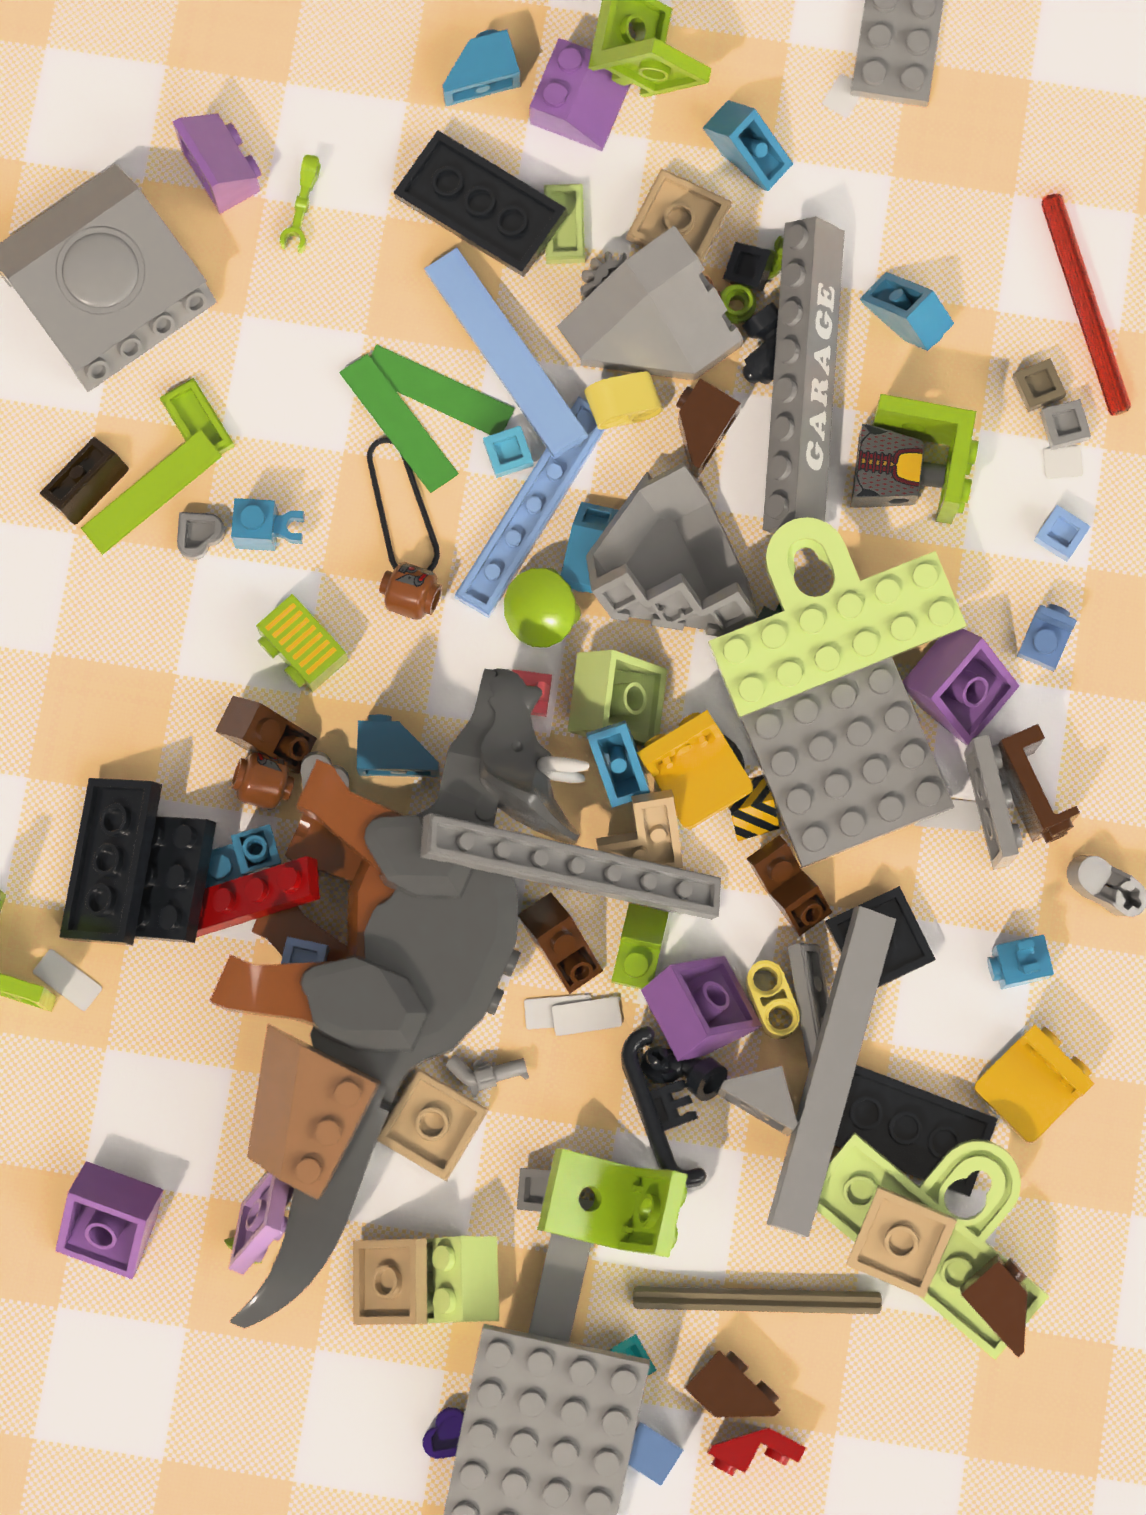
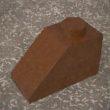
(704, 421)
(1000, 1300)

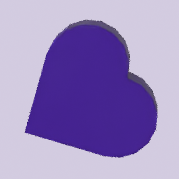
(443, 1439)

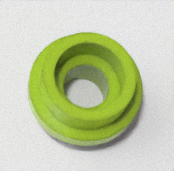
(743, 294)

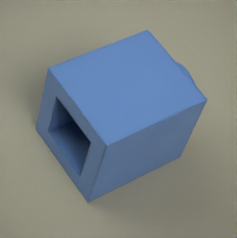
(653, 1454)

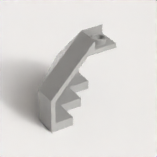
(654, 316)
(670, 560)

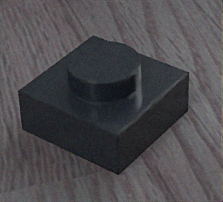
(749, 266)

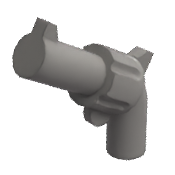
(484, 1074)

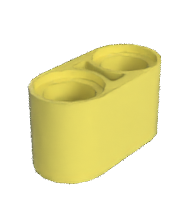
(623, 400)
(777, 998)

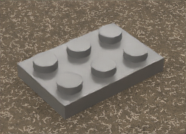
(897, 50)
(993, 801)

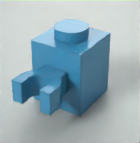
(258, 525)
(1020, 962)

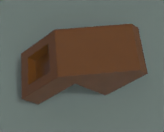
(789, 885)

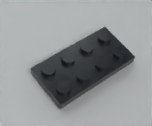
(480, 203)
(110, 861)
(910, 1124)

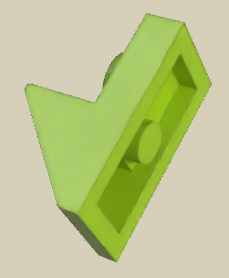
(639, 946)

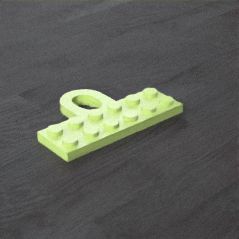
(834, 632)
(852, 1183)

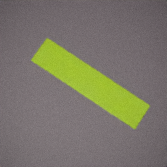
(151, 492)

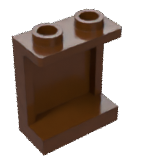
(1026, 790)

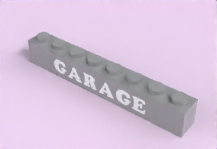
(804, 372)

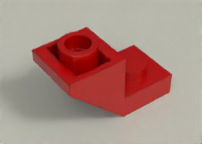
(740, 1450)

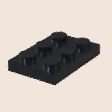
(175, 879)

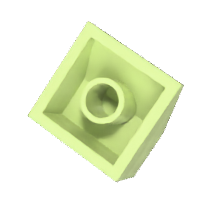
(617, 689)

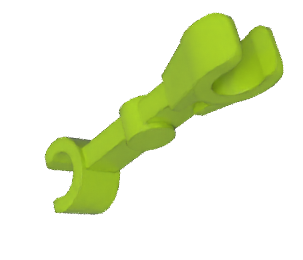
(308, 176)

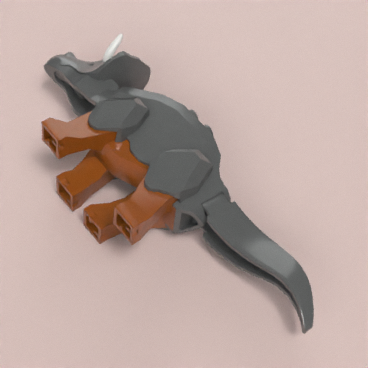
(419, 942)

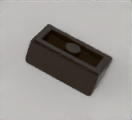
(84, 480)

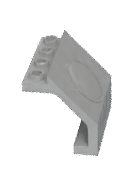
(104, 276)

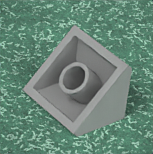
(764, 1097)

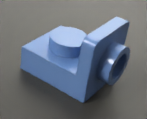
(1047, 636)

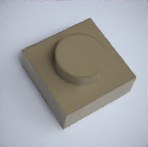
(1039, 385)

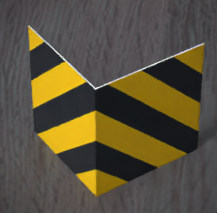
(755, 812)

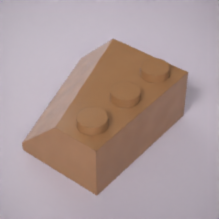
(305, 1112)

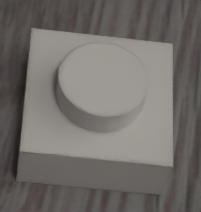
(1065, 424)
(532, 1189)

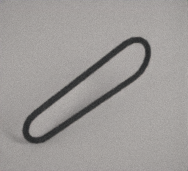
(381, 510)

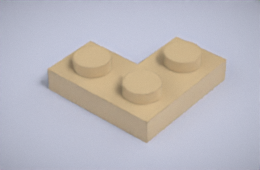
(655, 834)

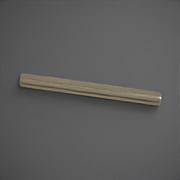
(757, 1300)

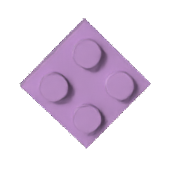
(260, 1222)

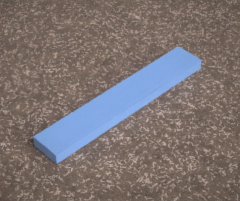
(505, 353)
(527, 518)

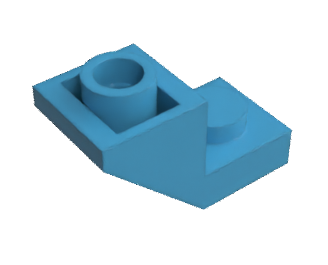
(585, 531)
(248, 854)

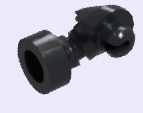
(761, 361)
(702, 1076)

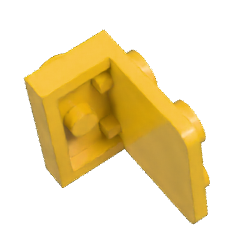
(697, 768)
(1033, 1083)

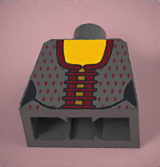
(891, 469)

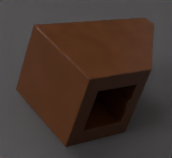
(265, 731)
(560, 942)
(728, 1392)

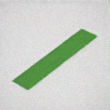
(442, 392)
(398, 423)

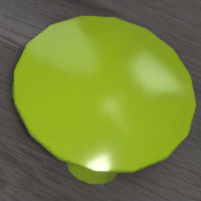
(540, 607)

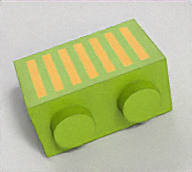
(301, 644)

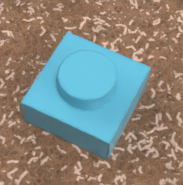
(508, 452)

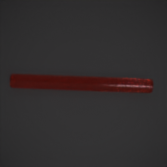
(1085, 304)

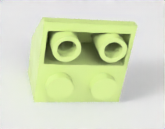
(462, 1279)

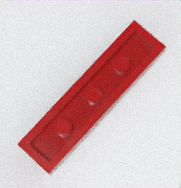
(259, 895)

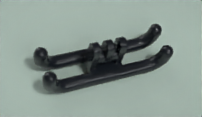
(657, 1107)

